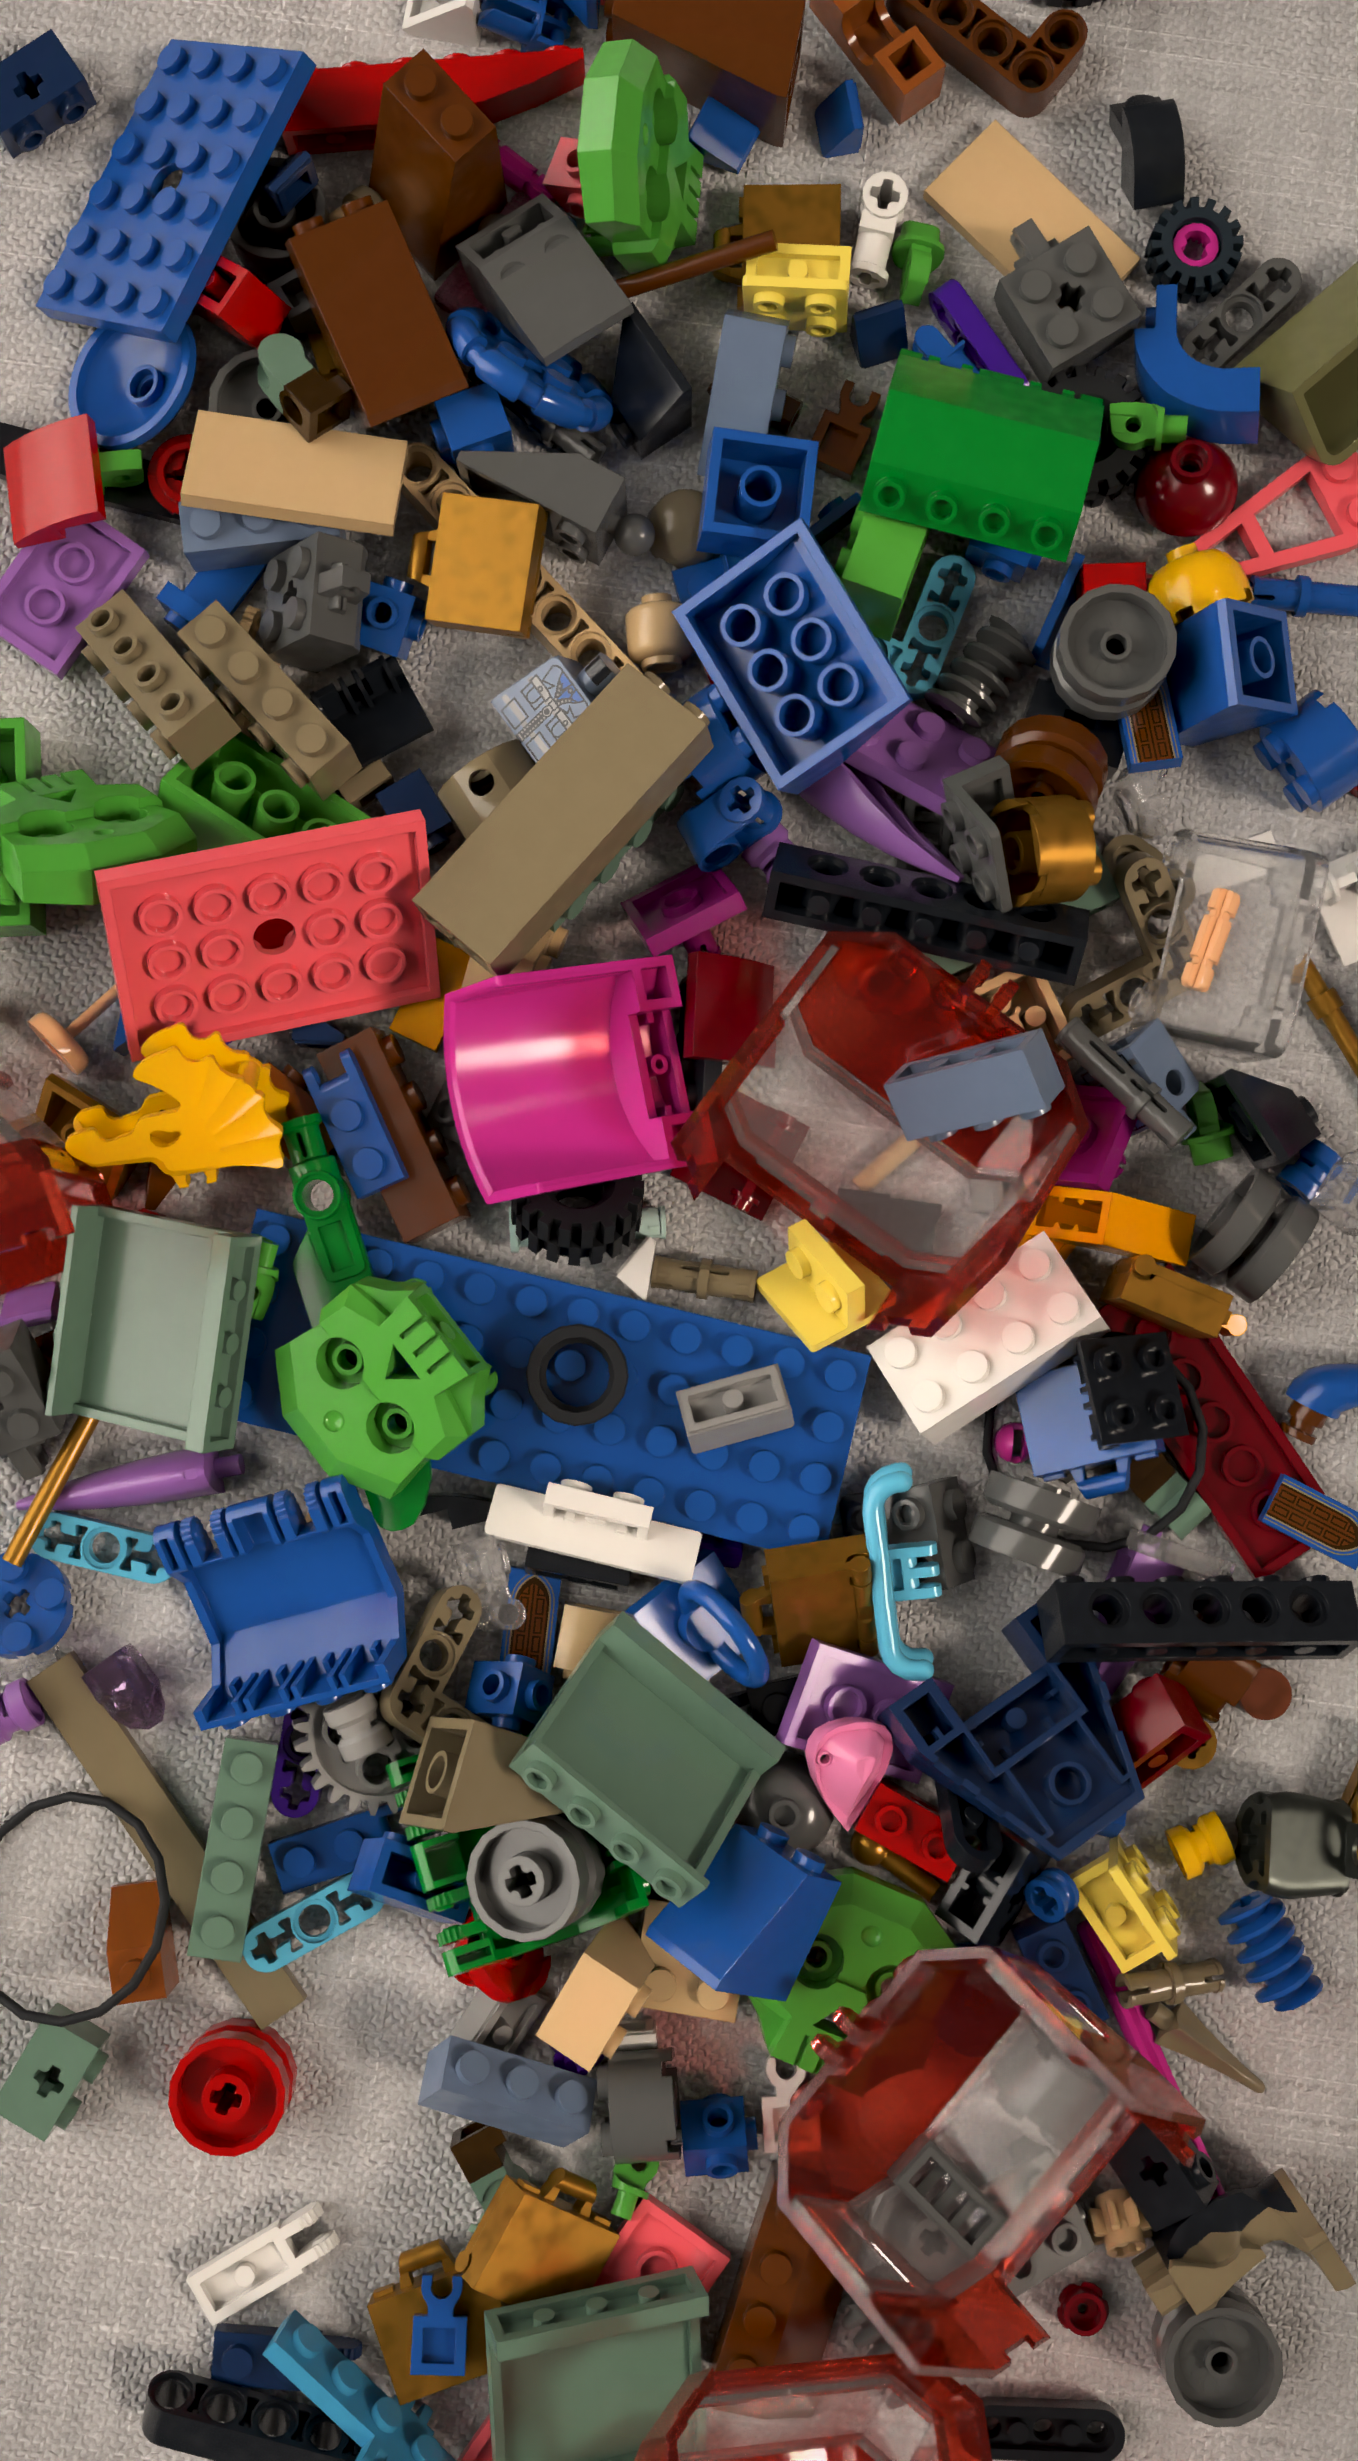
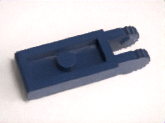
(240, 2360)

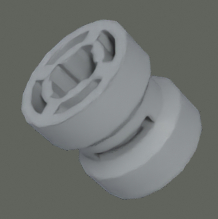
(358, 1725)

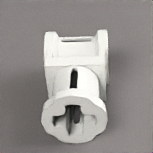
(877, 228)

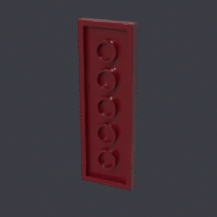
(1243, 1445)

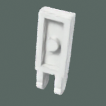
(258, 2265)

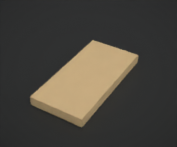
(1003, 185)
(277, 475)

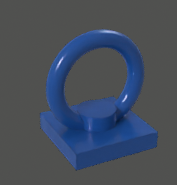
(705, 1624)

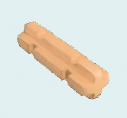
(1210, 940)

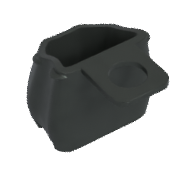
(1296, 1845)

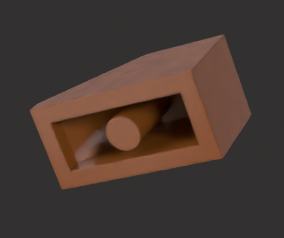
(130, 1936)

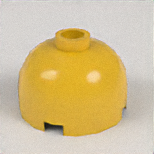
(1197, 580)

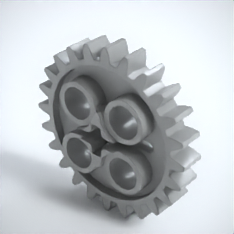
(348, 1776)

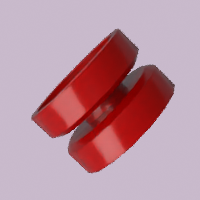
(227, 2118)

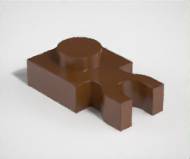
(842, 434)

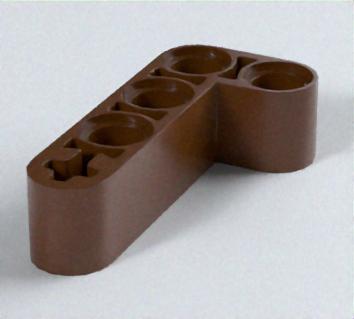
(1018, 57)

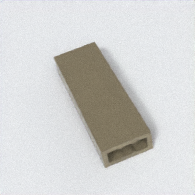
(565, 820)

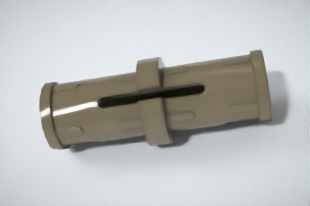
(704, 1278)
(1170, 1983)

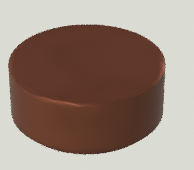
(1267, 1695)

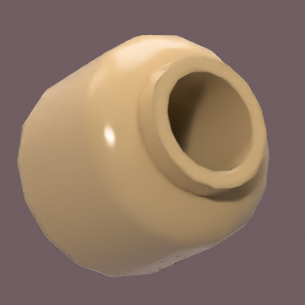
(655, 635)

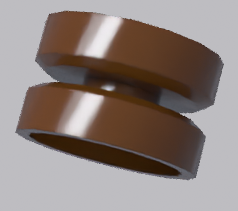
(1054, 758)

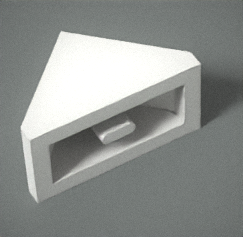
(444, 20)

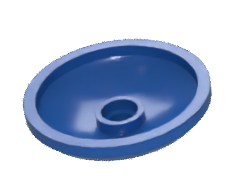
(131, 385)

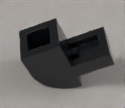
(1151, 150)

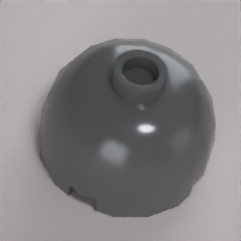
(790, 1802)

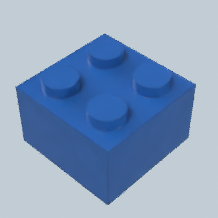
(753, 489)

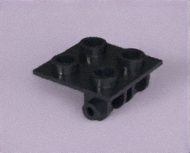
(376, 711)
(1130, 1389)

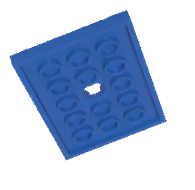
(147, 249)

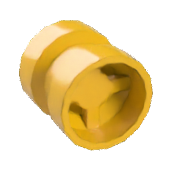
(1202, 1844)

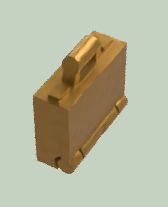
(794, 213)
(481, 564)
(1170, 1299)
(815, 1593)
(536, 2242)
(393, 2313)

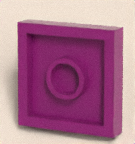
(684, 910)
(1103, 1146)

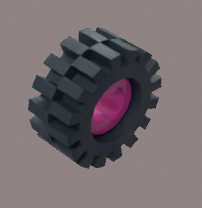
(1218, 258)

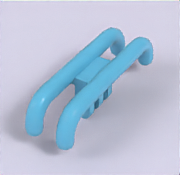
(896, 1574)

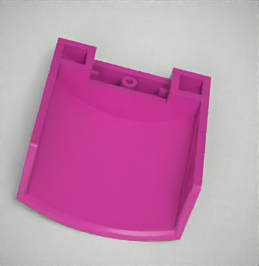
(566, 1076)

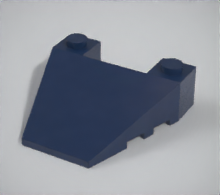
(1033, 1758)

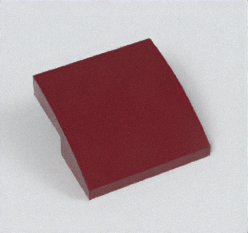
(723, 1004)

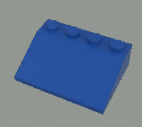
(793, 658)

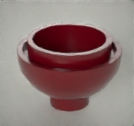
(1182, 500)

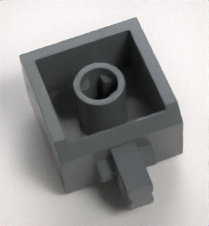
(1070, 275)
(315, 602)
(24, 1400)

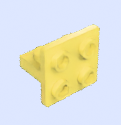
(801, 286)
(821, 1289)
(1126, 1908)

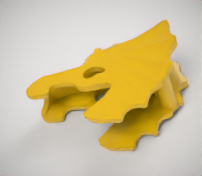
(214, 1114)

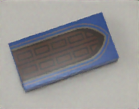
(1152, 735)
(1313, 1520)
(537, 1632)

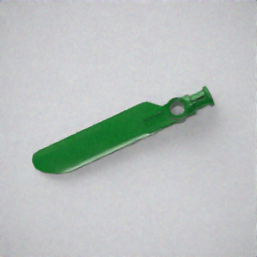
(328, 1263)

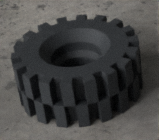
(1112, 464)
(581, 1230)

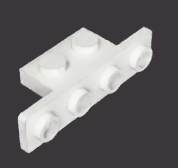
(594, 1529)

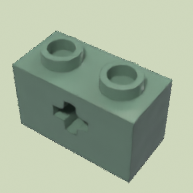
(29, 2093)

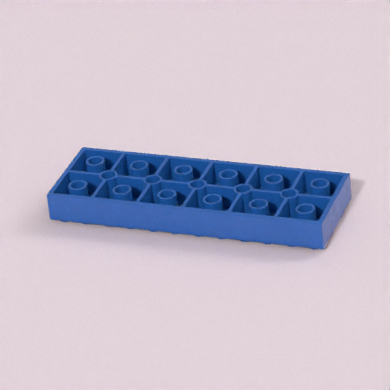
(752, 1492)

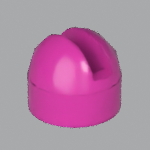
(1005, 1443)

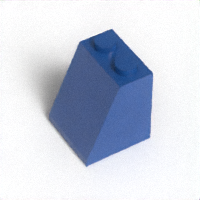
(1231, 671)
(754, 1916)

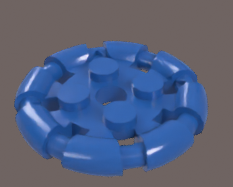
(505, 364)

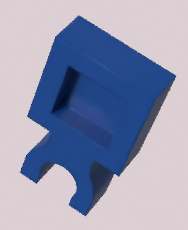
(440, 2335)

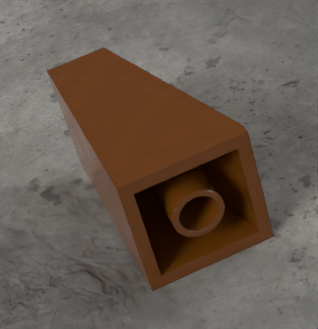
(723, 50)
(435, 162)
(374, 312)

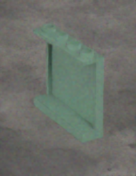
(154, 1325)
(647, 1758)
(591, 2366)

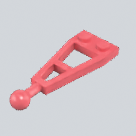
(1336, 495)

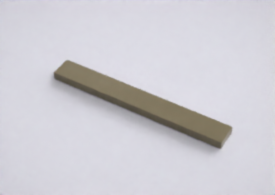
(131, 1781)

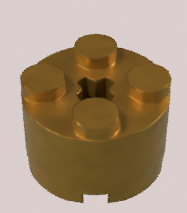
(1048, 848)

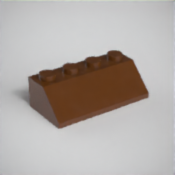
(780, 2295)

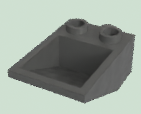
(542, 279)
(581, 499)

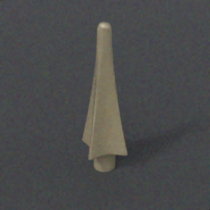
(1187, 2035)

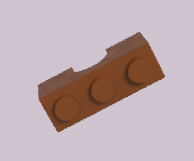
(894, 64)

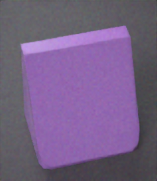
(33, 1304)

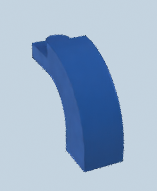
(1218, 401)

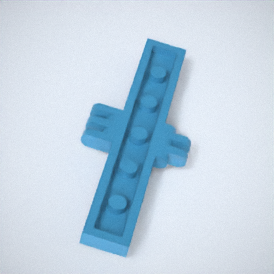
(350, 2398)

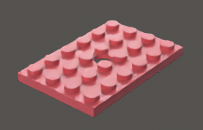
(189, 921)

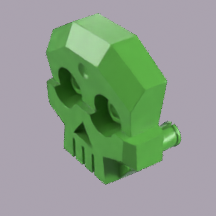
(636, 159)
(70, 827)
(350, 1410)
(865, 1940)

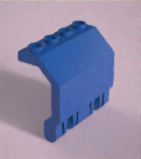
(289, 1602)

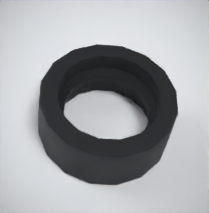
(538, 1366)

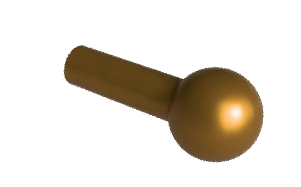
(873, 1854)

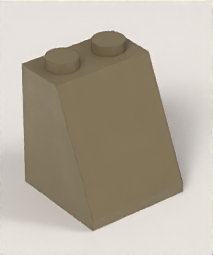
(467, 1781)

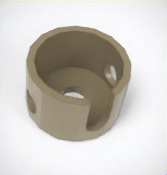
(483, 784)

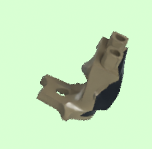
(1219, 2245)

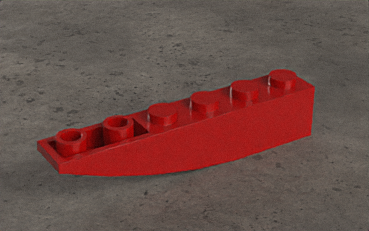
(344, 102)

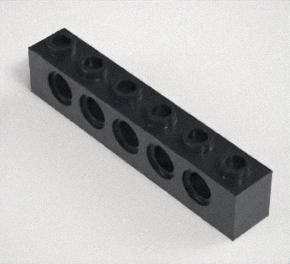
(926, 911)
(1076, 1635)

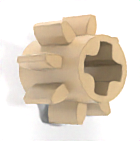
(1118, 2224)

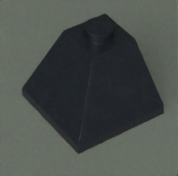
(648, 390)
(1266, 1117)

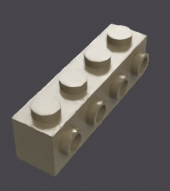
(158, 679)
(270, 700)

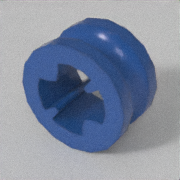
(1052, 1895)

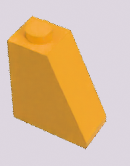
(1115, 1224)

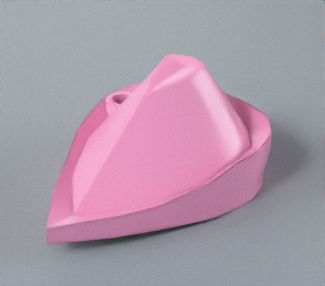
(853, 1764)

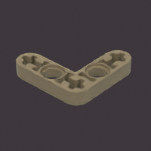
(1146, 967)
(429, 1698)

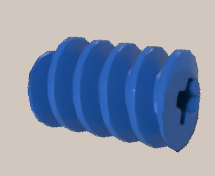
(1273, 1949)

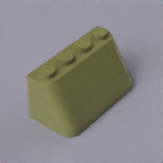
(1313, 374)

